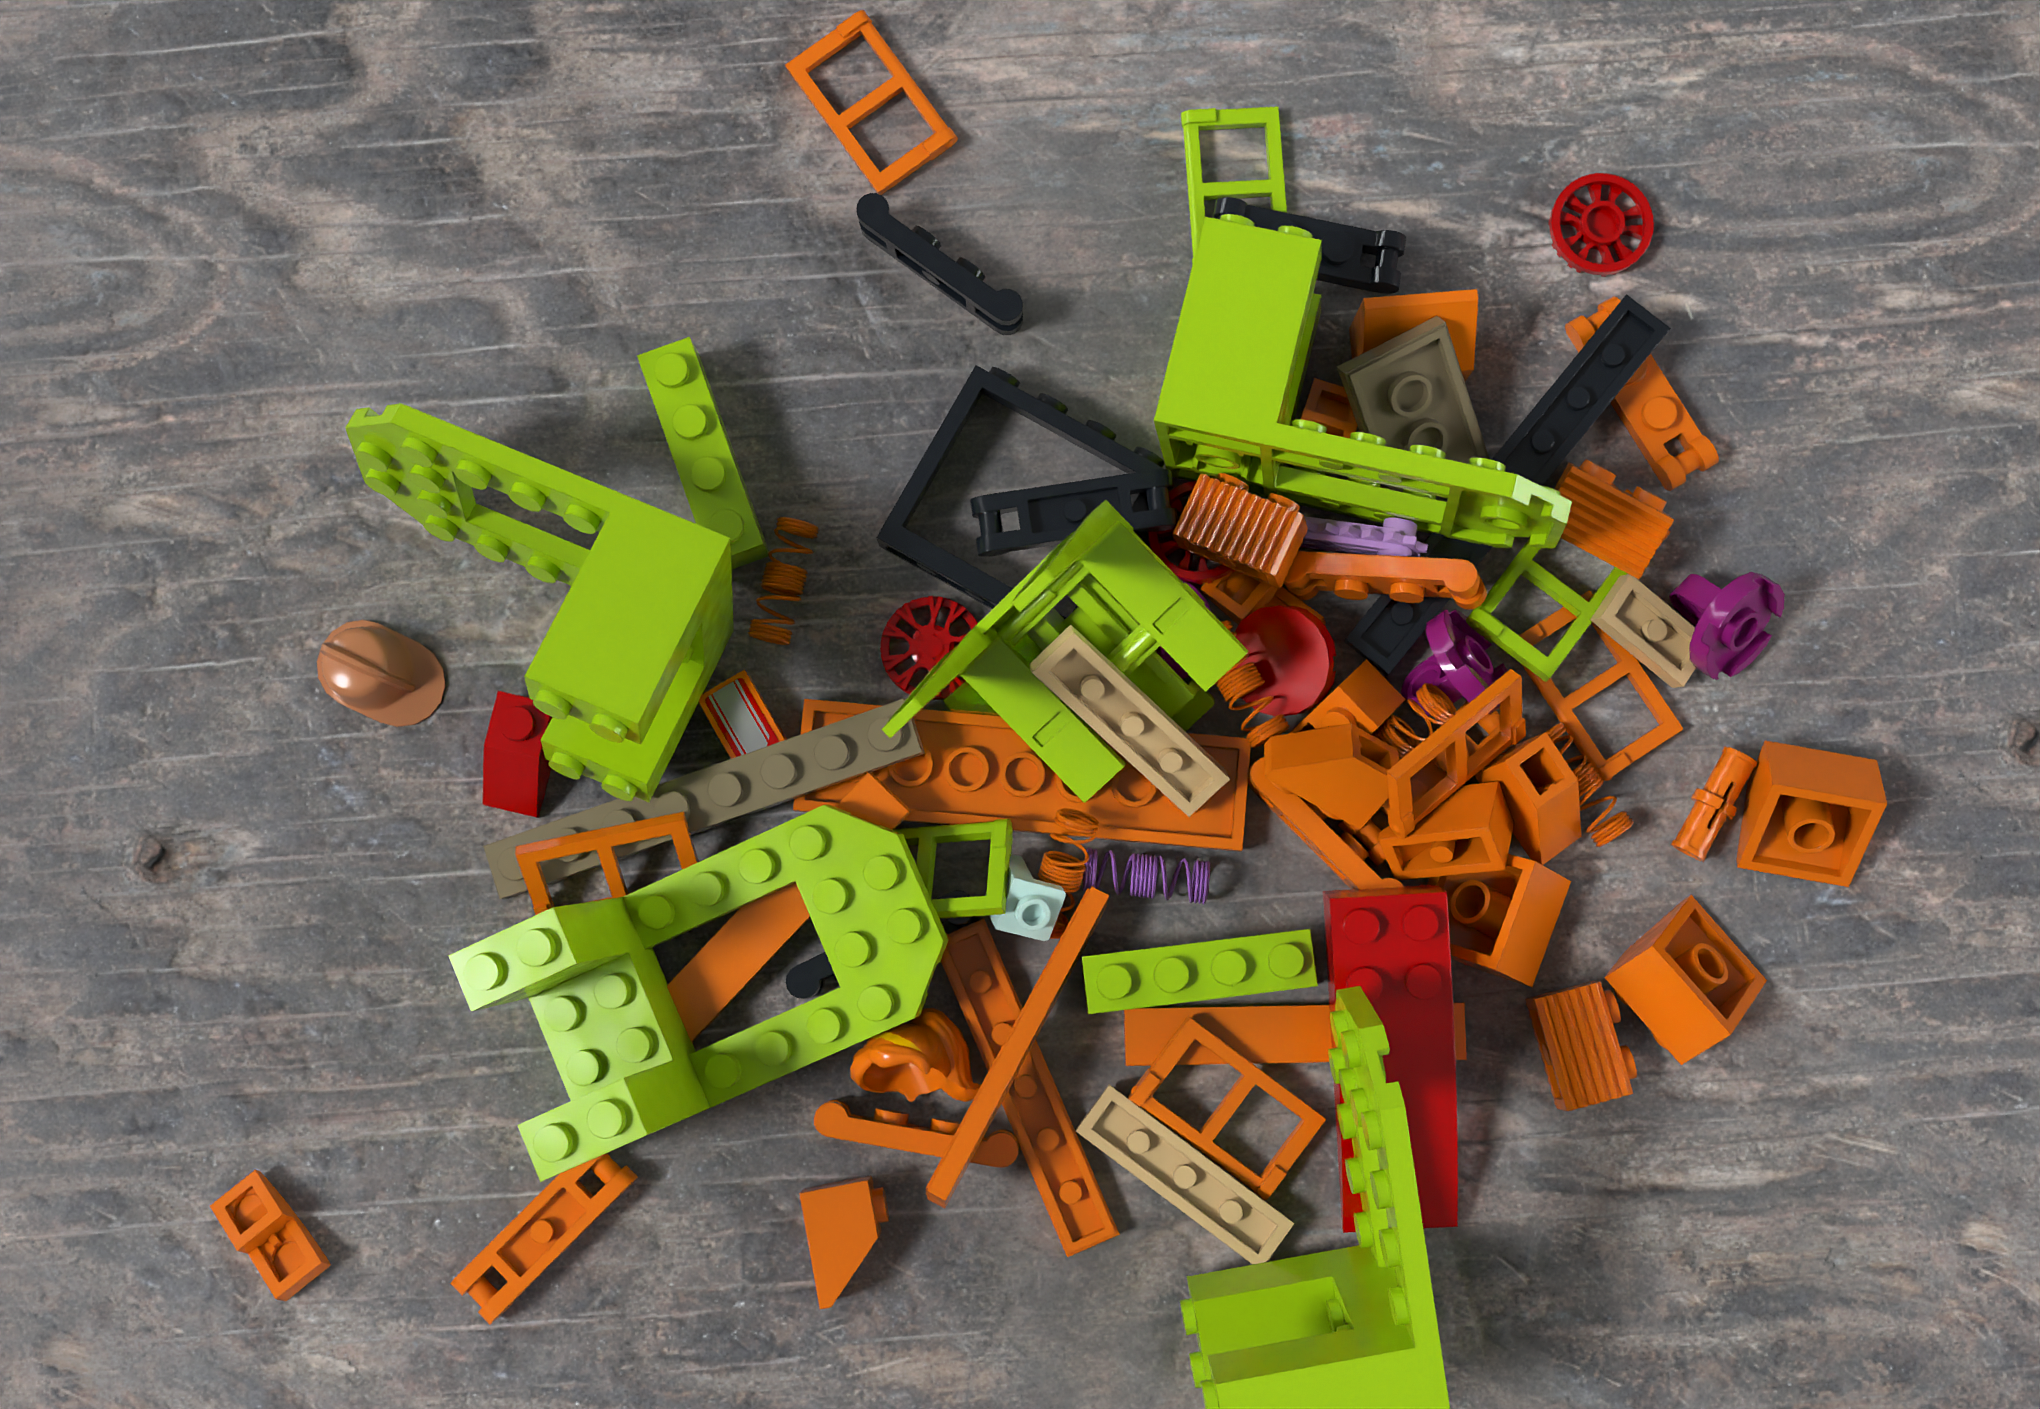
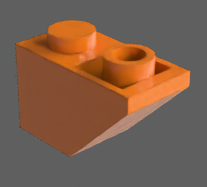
(1359, 700)
(1334, 769)
(1539, 795)

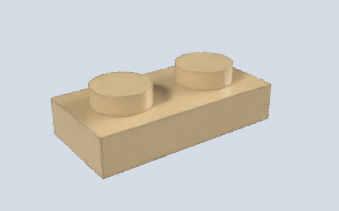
(1647, 629)

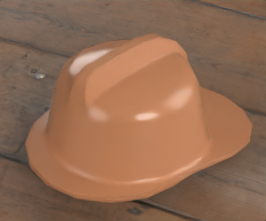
(381, 673)

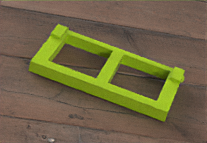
(1212, 119)
(1498, 633)
(1001, 838)

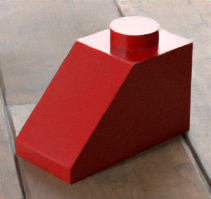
(514, 757)

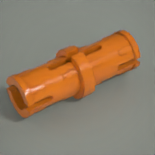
(1714, 803)

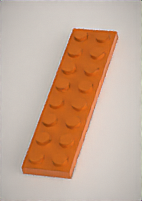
(986, 772)

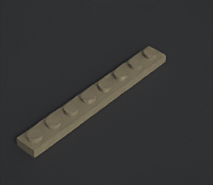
(722, 792)

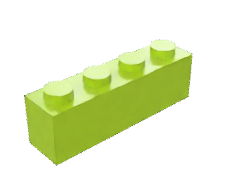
(702, 448)
(1198, 971)

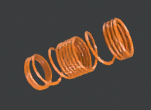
(782, 580)
(1242, 682)
(1400, 735)
(1588, 779)
(1063, 868)

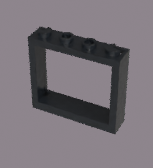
(1042, 410)

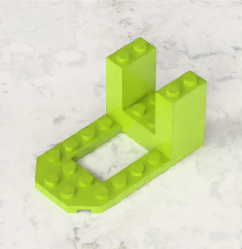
(1237, 393)
(641, 608)
(610, 1006)
(1344, 1321)

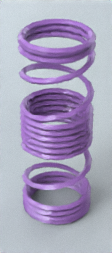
(1145, 876)

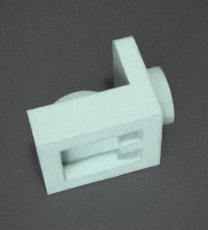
(1030, 904)

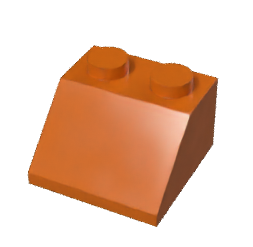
(1390, 316)
(1809, 813)
(1504, 917)
(1686, 981)

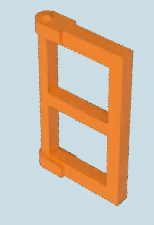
(844, 34)
(1626, 665)
(1452, 737)
(603, 841)
(1277, 1168)

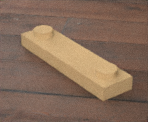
(1129, 720)
(1184, 1176)

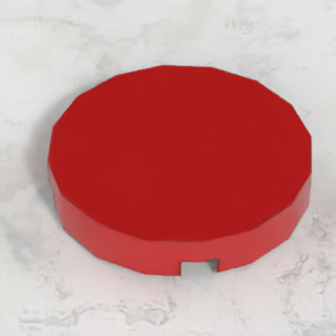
(1292, 656)

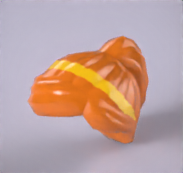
(917, 1059)

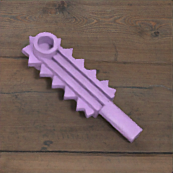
(1393, 539)

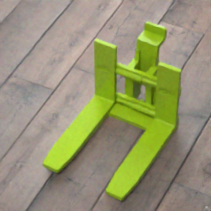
(1125, 610)

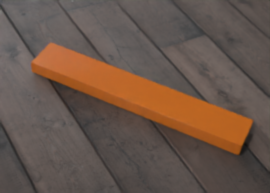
(763, 927)
(1255, 1032)
(1016, 1047)
(1033, 1099)

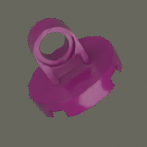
(1727, 620)
(1457, 663)

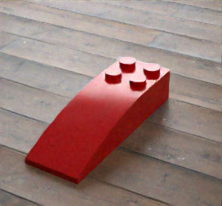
(1401, 958)

